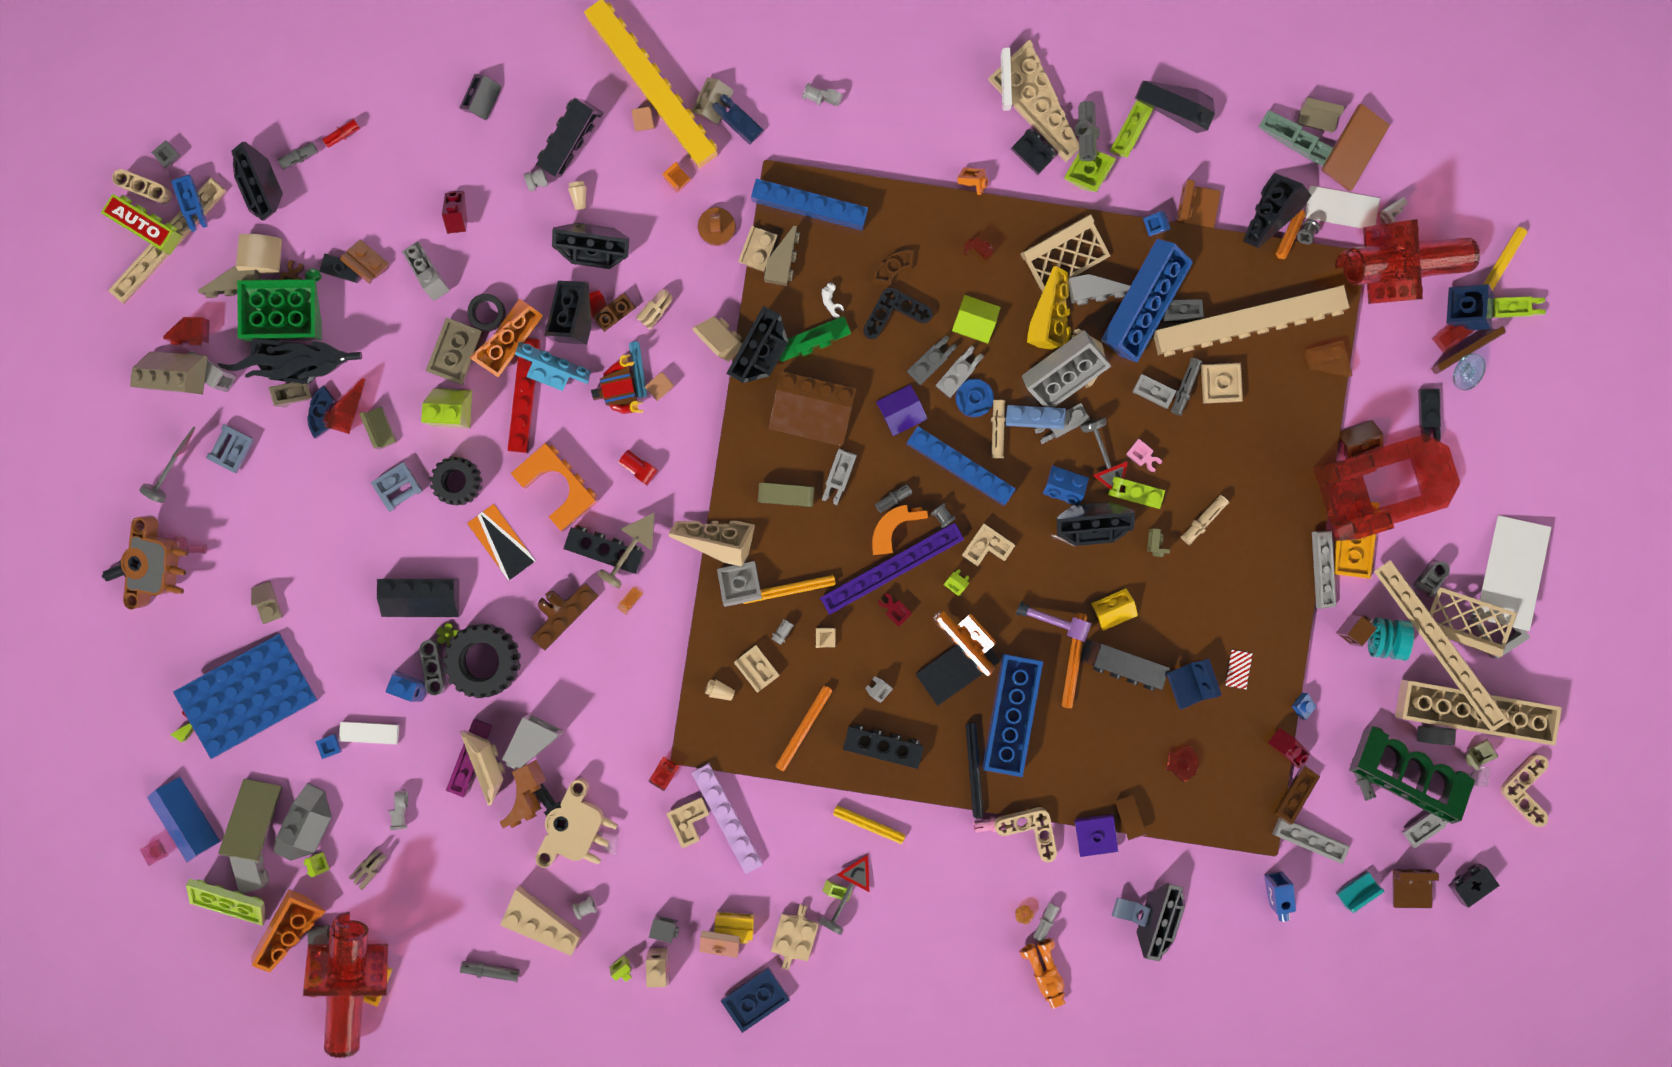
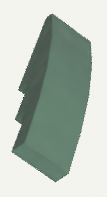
(1295, 138)

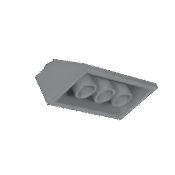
(1066, 370)

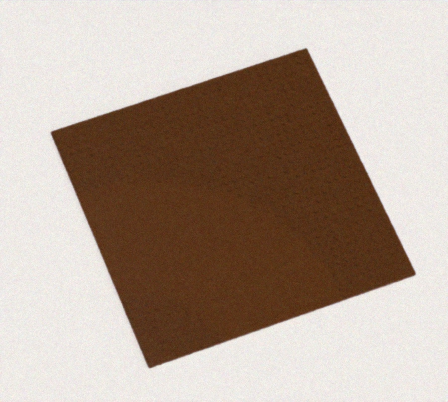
(1234, 588)

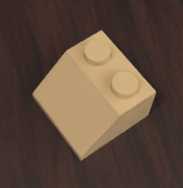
(719, 338)

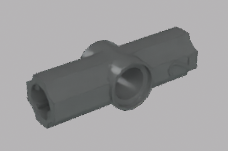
(1087, 130)

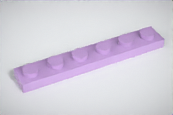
(727, 818)

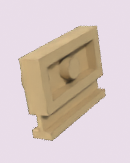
(757, 248)
(756, 668)

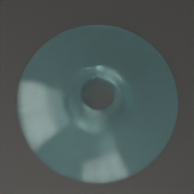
(1469, 371)

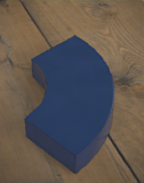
(319, 404)

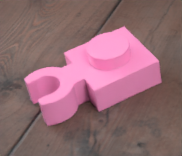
(1142, 453)

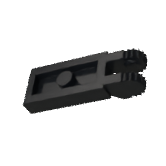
(1429, 412)

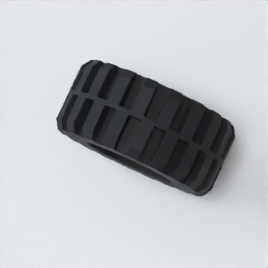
(456, 660)

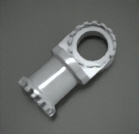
(817, 95)
(397, 814)

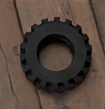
(440, 476)

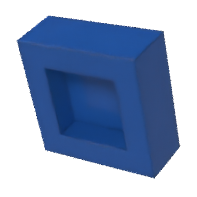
(1304, 706)
(328, 746)

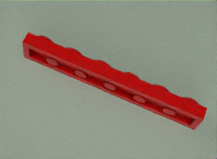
(522, 404)

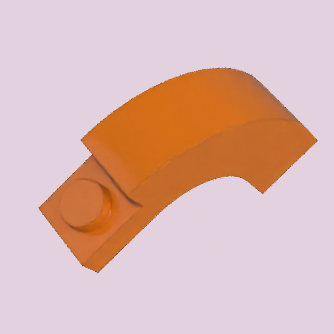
(883, 532)

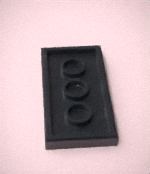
(951, 673)

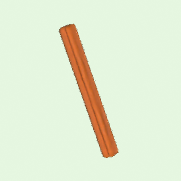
(1073, 667)
(804, 728)

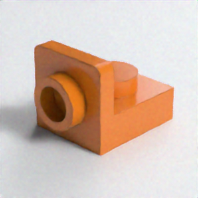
(972, 177)

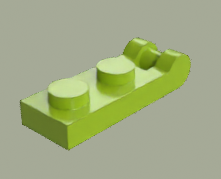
(1137, 492)

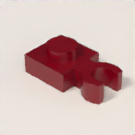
(897, 612)

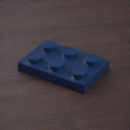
(755, 999)

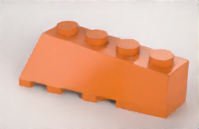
(501, 347)
(290, 922)

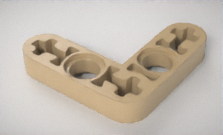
(1519, 792)
(1032, 823)

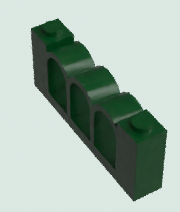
(1456, 788)

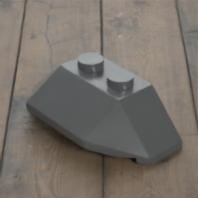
(304, 824)

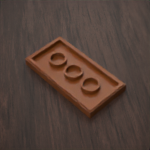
(1355, 147)

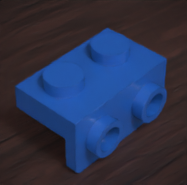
(1065, 485)

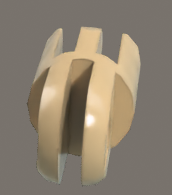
(654, 309)

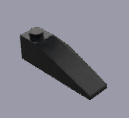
(1279, 203)

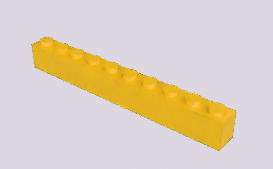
(650, 83)

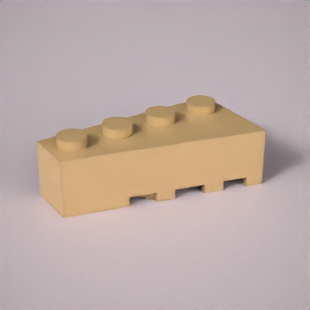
(539, 923)

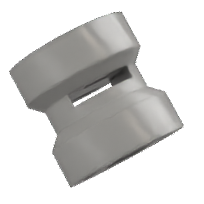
(535, 179)

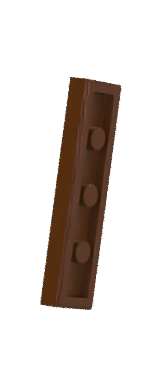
(1468, 350)

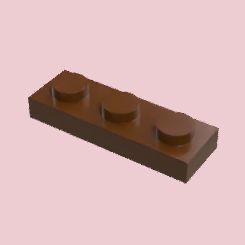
(1297, 795)

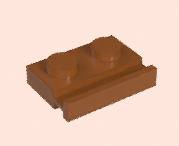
(364, 261)

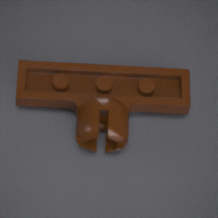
(561, 613)

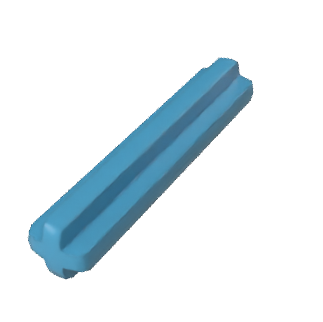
(638, 371)

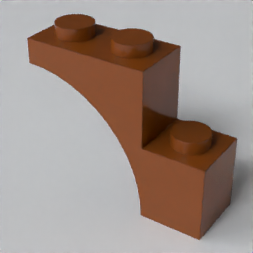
(526, 804)

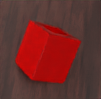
(597, 302)

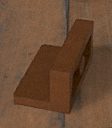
(1361, 438)

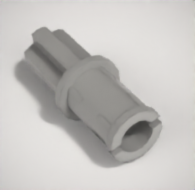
(1046, 922)

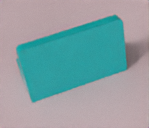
(1359, 892)

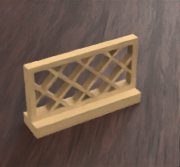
(1061, 238)
(1469, 639)

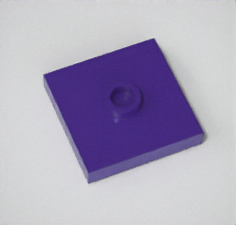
(1096, 835)

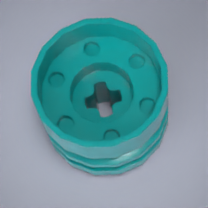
(1391, 639)

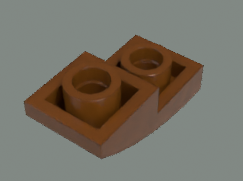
(614, 312)
(1130, 817)

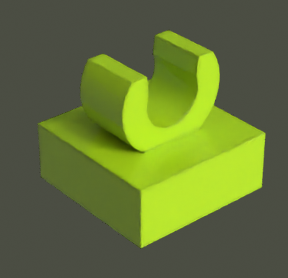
(956, 582)
(316, 864)
(620, 969)

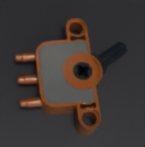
(147, 564)

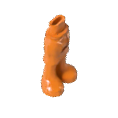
(1049, 981)

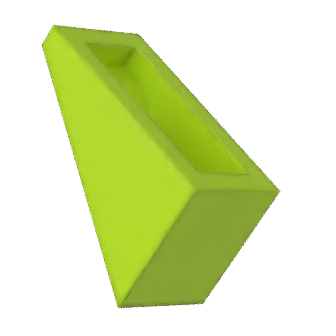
(183, 733)
(834, 890)

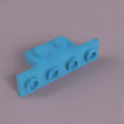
(551, 369)

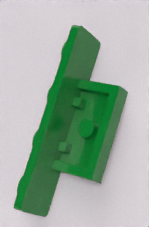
(815, 338)

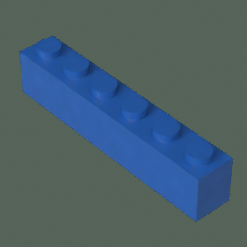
(809, 204)
(960, 466)

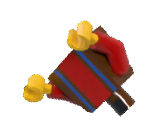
(618, 388)

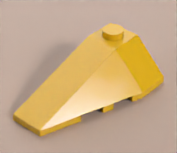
(1049, 323)

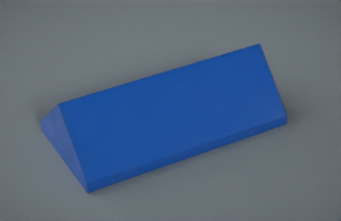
(183, 819)

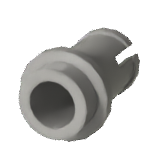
(782, 632)

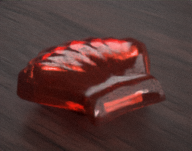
(1183, 763)

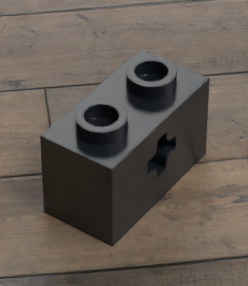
(1483, 884)

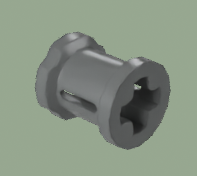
(1309, 229)
(943, 515)

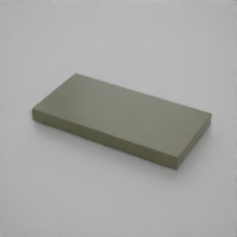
(250, 820)

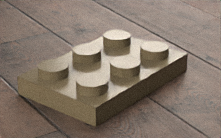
(452, 351)

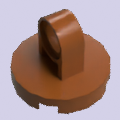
(716, 226)

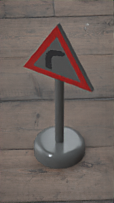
(1107, 475)
(154, 492)
(856, 874)

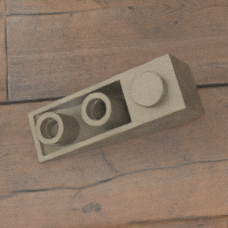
(780, 261)
(227, 282)

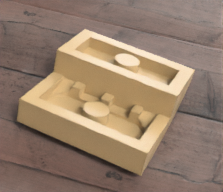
(259, 253)

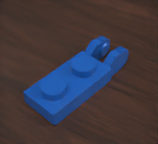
(189, 201)

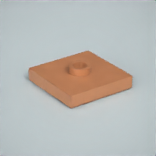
(719, 944)

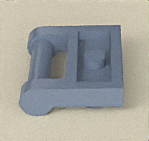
(235, 451)
(393, 481)

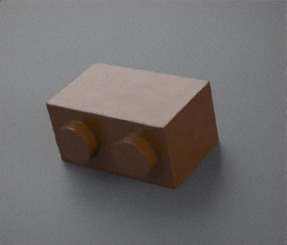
(1356, 630)

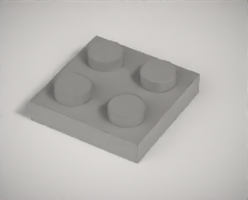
(739, 584)

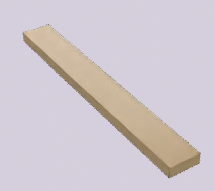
(153, 257)

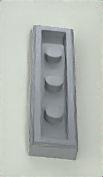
(1324, 569)
(1311, 840)

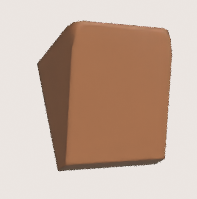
(642, 119)
(659, 386)

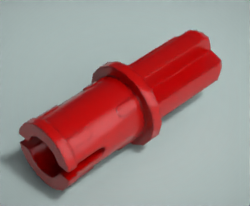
(341, 133)

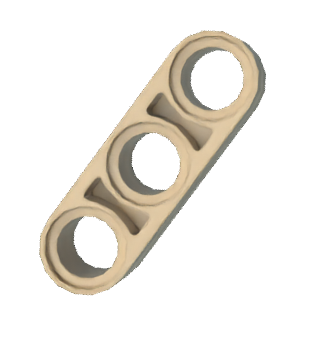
(133, 185)

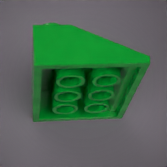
(278, 310)

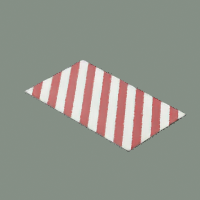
(1239, 669)

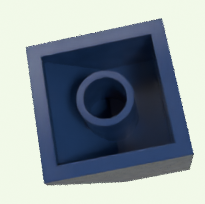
(1470, 307)

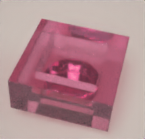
(153, 852)

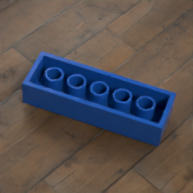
(1147, 300)
(1012, 715)

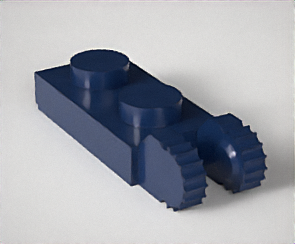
(738, 119)

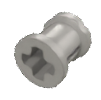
(584, 907)

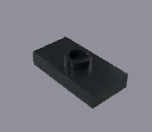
(335, 267)

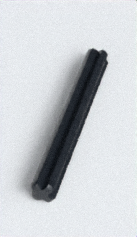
(974, 770)

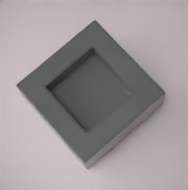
(166, 154)

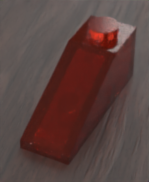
(343, 411)

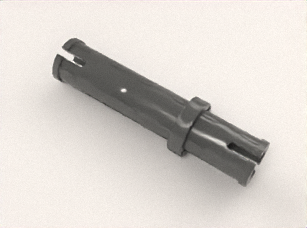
(1186, 386)
(482, 970)

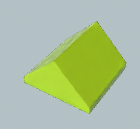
(976, 319)

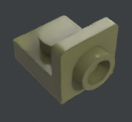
(1154, 540)

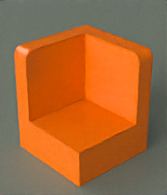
(676, 177)

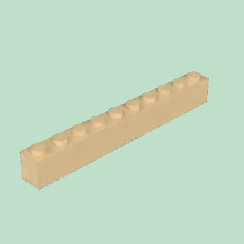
(1251, 320)

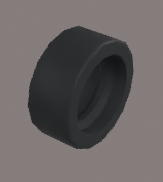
(488, 298)
(1436, 735)

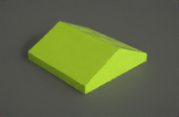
(1090, 174)

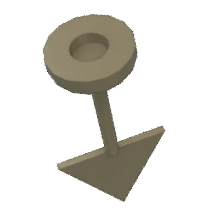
(641, 532)

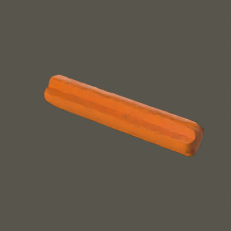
(1290, 235)

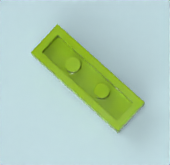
(1131, 129)

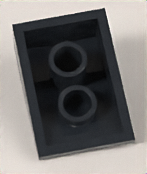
(570, 313)

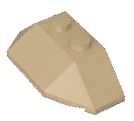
(484, 763)

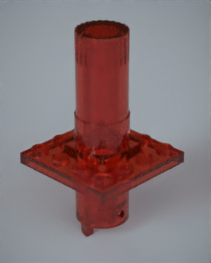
(1397, 260)
(345, 974)

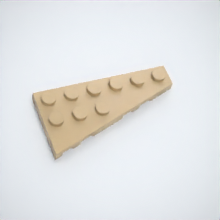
(1037, 102)

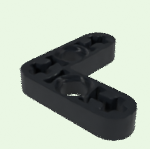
(896, 305)

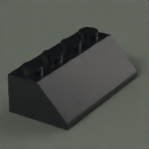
(418, 597)

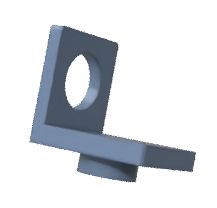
(1129, 911)

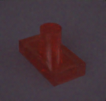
(1450, 337)

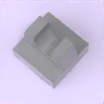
(880, 690)

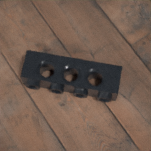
(574, 544)
(910, 759)

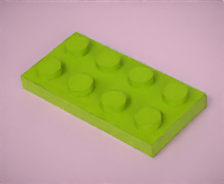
(226, 902)

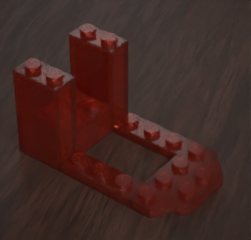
(1348, 499)

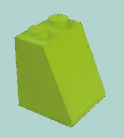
(447, 408)

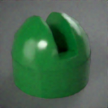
(313, 273)

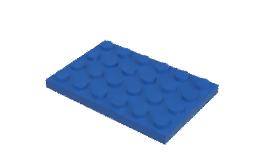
(245, 696)

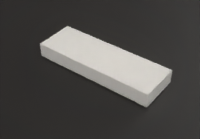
(1006, 79)
(369, 732)

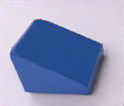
(1156, 223)

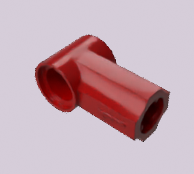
(641, 469)

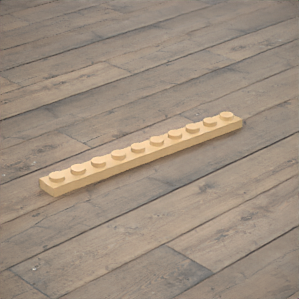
(1441, 646)

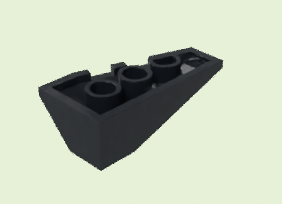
(1182, 104)

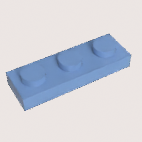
(1035, 417)

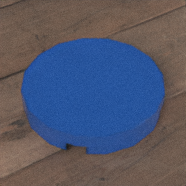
(974, 398)

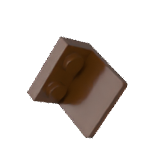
(1413, 887)

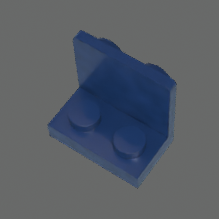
(1194, 683)

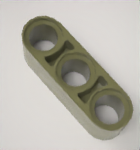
(785, 494)

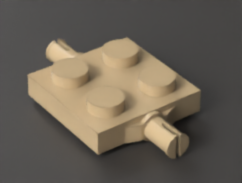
(794, 937)

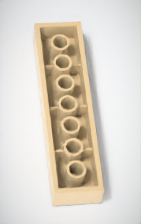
(1452, 709)

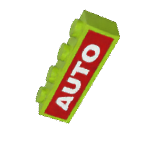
(138, 222)

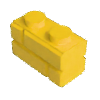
(735, 924)

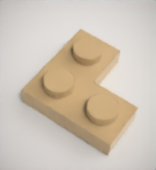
(987, 540)
(683, 818)

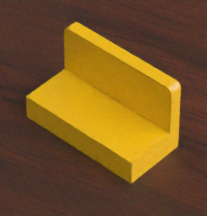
(1115, 609)

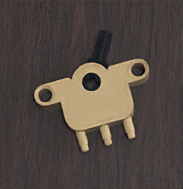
(581, 826)

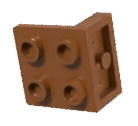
(1198, 205)

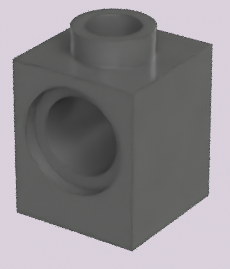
(664, 929)

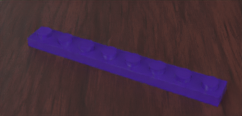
(892, 568)

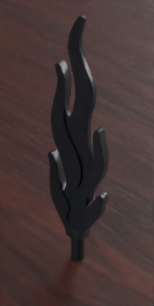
(300, 357)

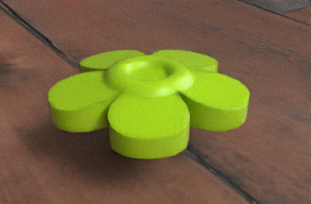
(446, 634)

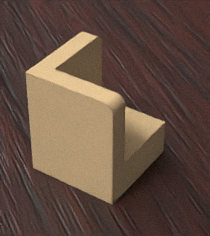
(825, 637)

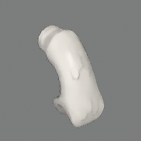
(827, 295)

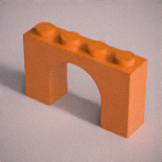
(579, 498)

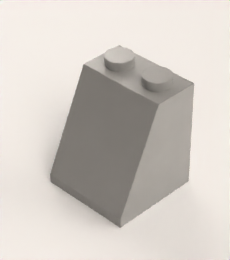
(529, 740)

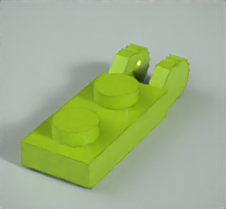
(1516, 307)

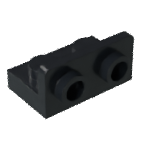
(1033, 151)

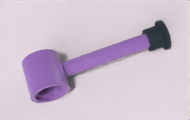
(1076, 628)

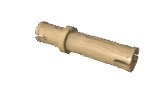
(998, 428)
(1204, 520)

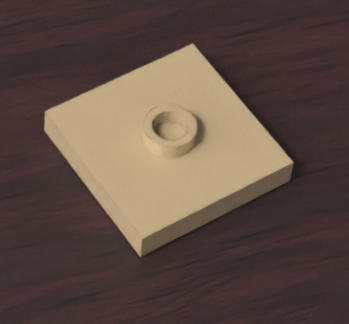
(1221, 383)

